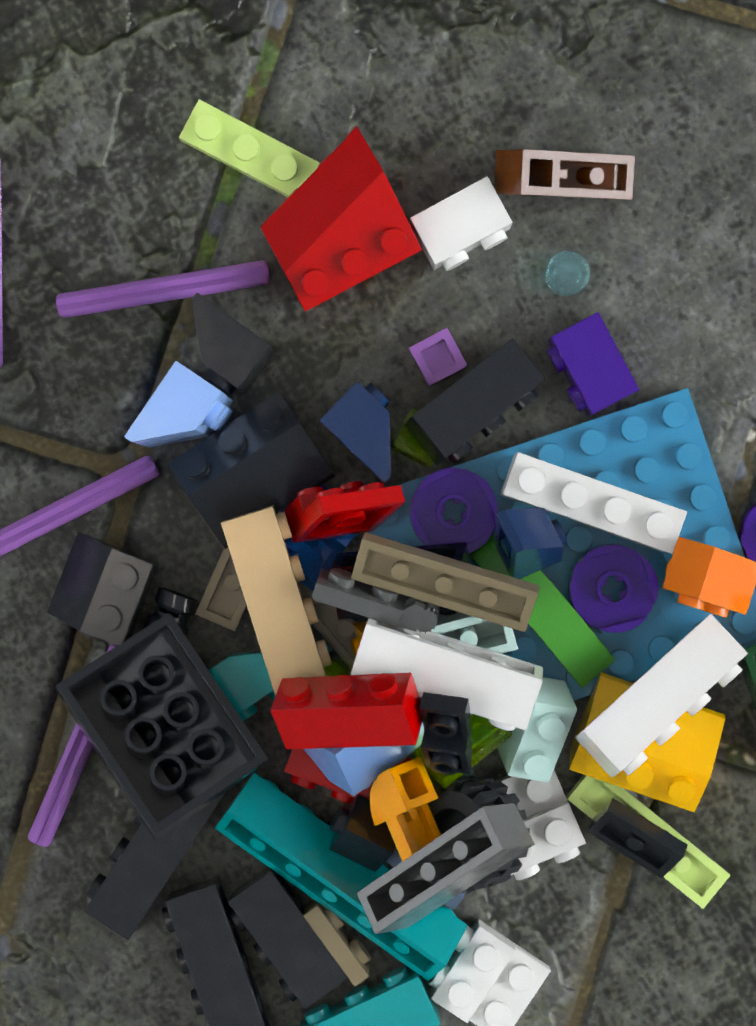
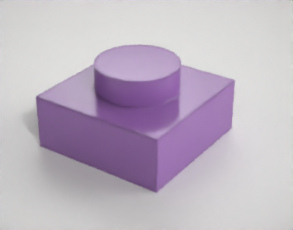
(438, 357)

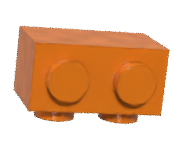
(710, 578)

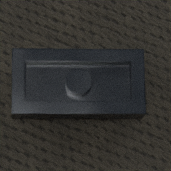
(637, 838)

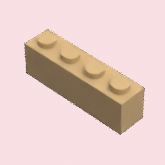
(274, 597)

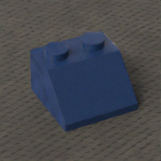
(363, 427)

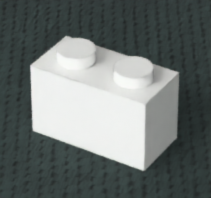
(461, 224)

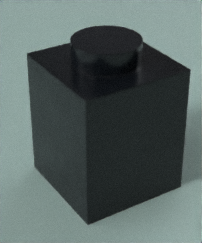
(358, 836)

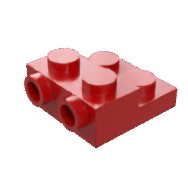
(341, 510)

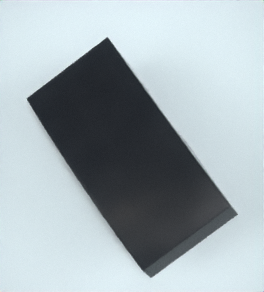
(447, 733)

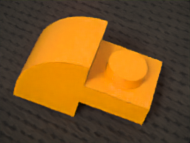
(402, 800)

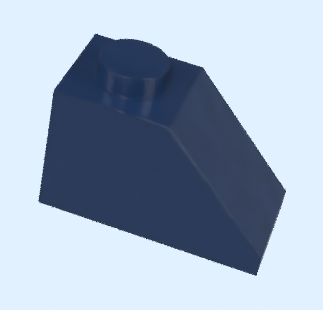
(528, 540)

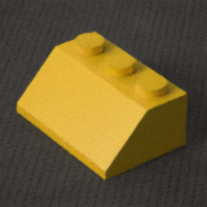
(674, 770)

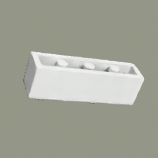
(593, 503)
(493, 682)
(661, 696)

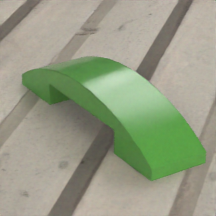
(555, 622)

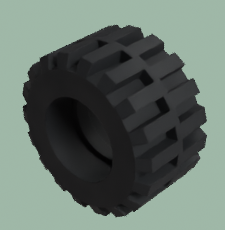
(465, 798)

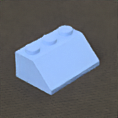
(180, 410)

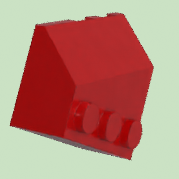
(339, 225)

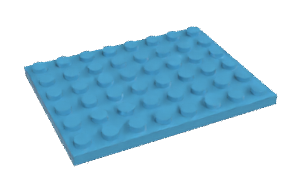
(647, 451)

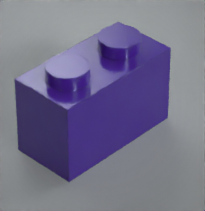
(591, 365)

